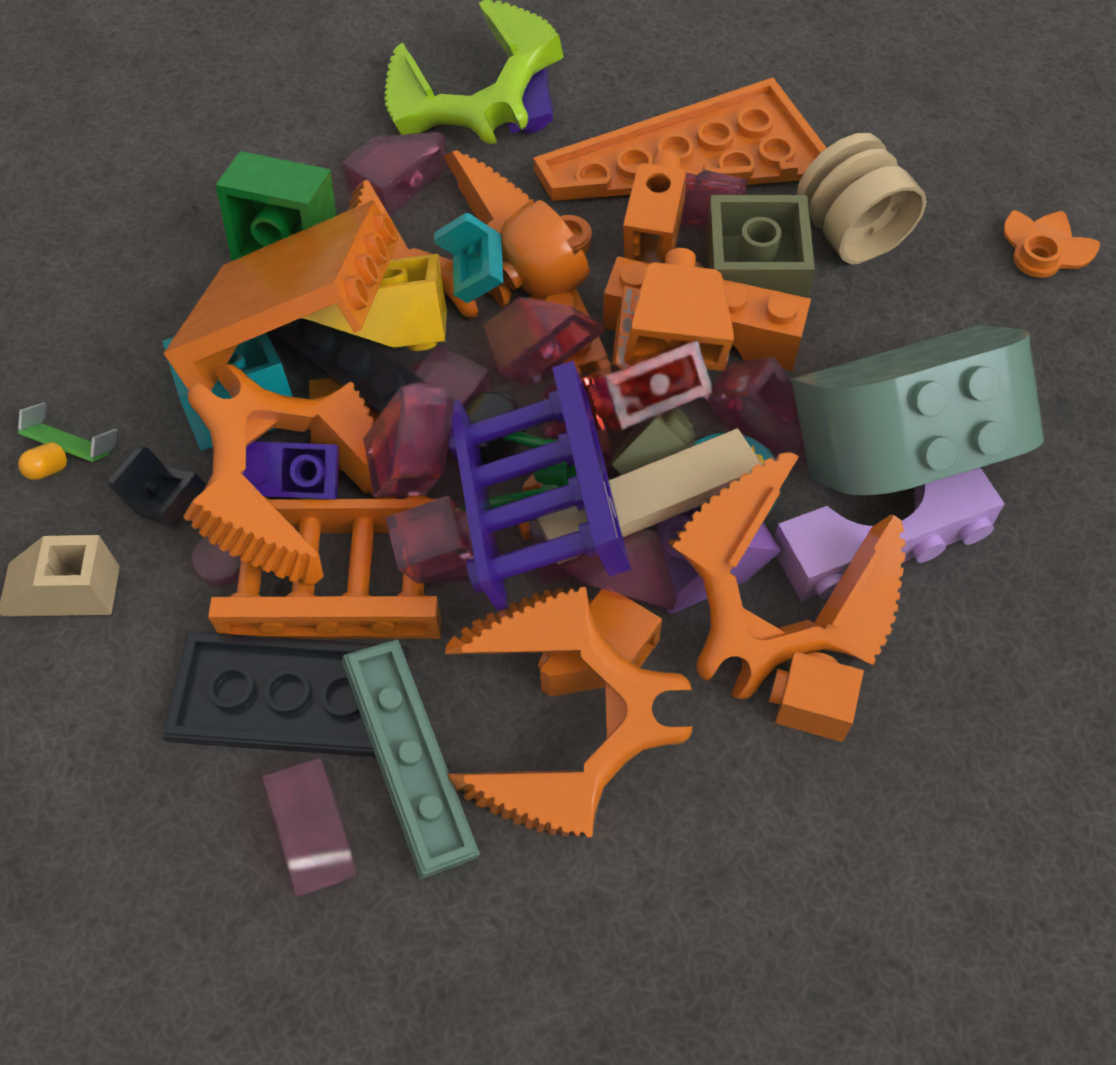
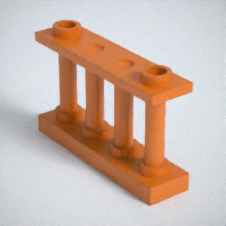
(332, 617)

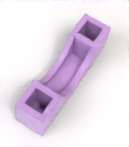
(823, 543)

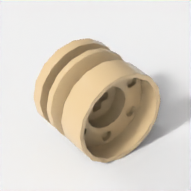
(861, 198)

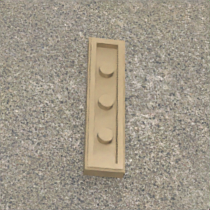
(666, 486)

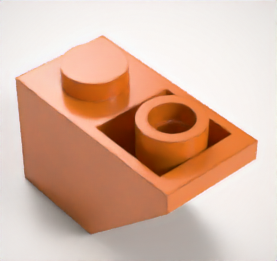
(622, 624)

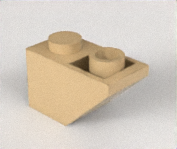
(61, 578)

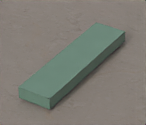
(410, 759)

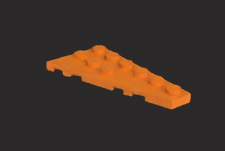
(740, 134)

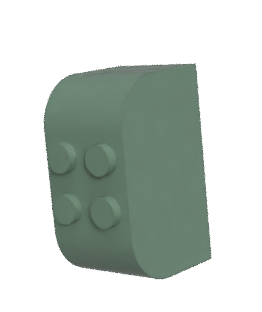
(920, 411)

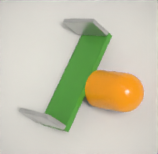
(51, 456)

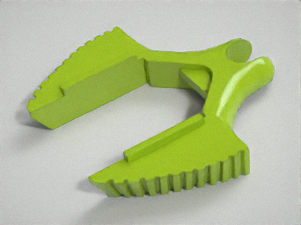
(530, 48)

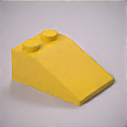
(406, 308)

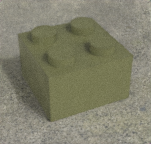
(761, 241)

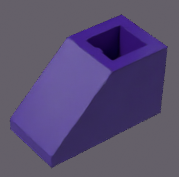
(293, 469)

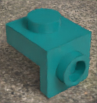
(475, 255)

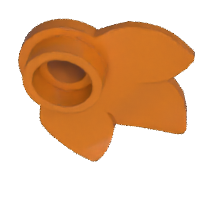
(1047, 244)

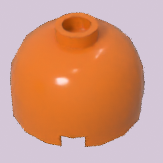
(538, 252)

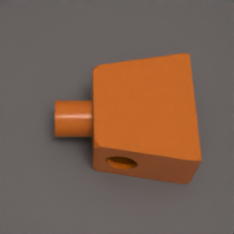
(655, 209)
(682, 306)

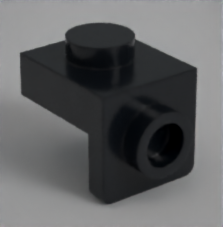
(155, 489)

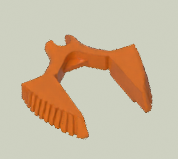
(489, 198)
(230, 507)
(851, 620)
(567, 798)

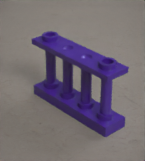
(587, 490)

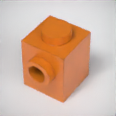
(817, 695)

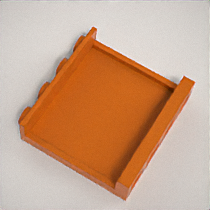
(283, 282)

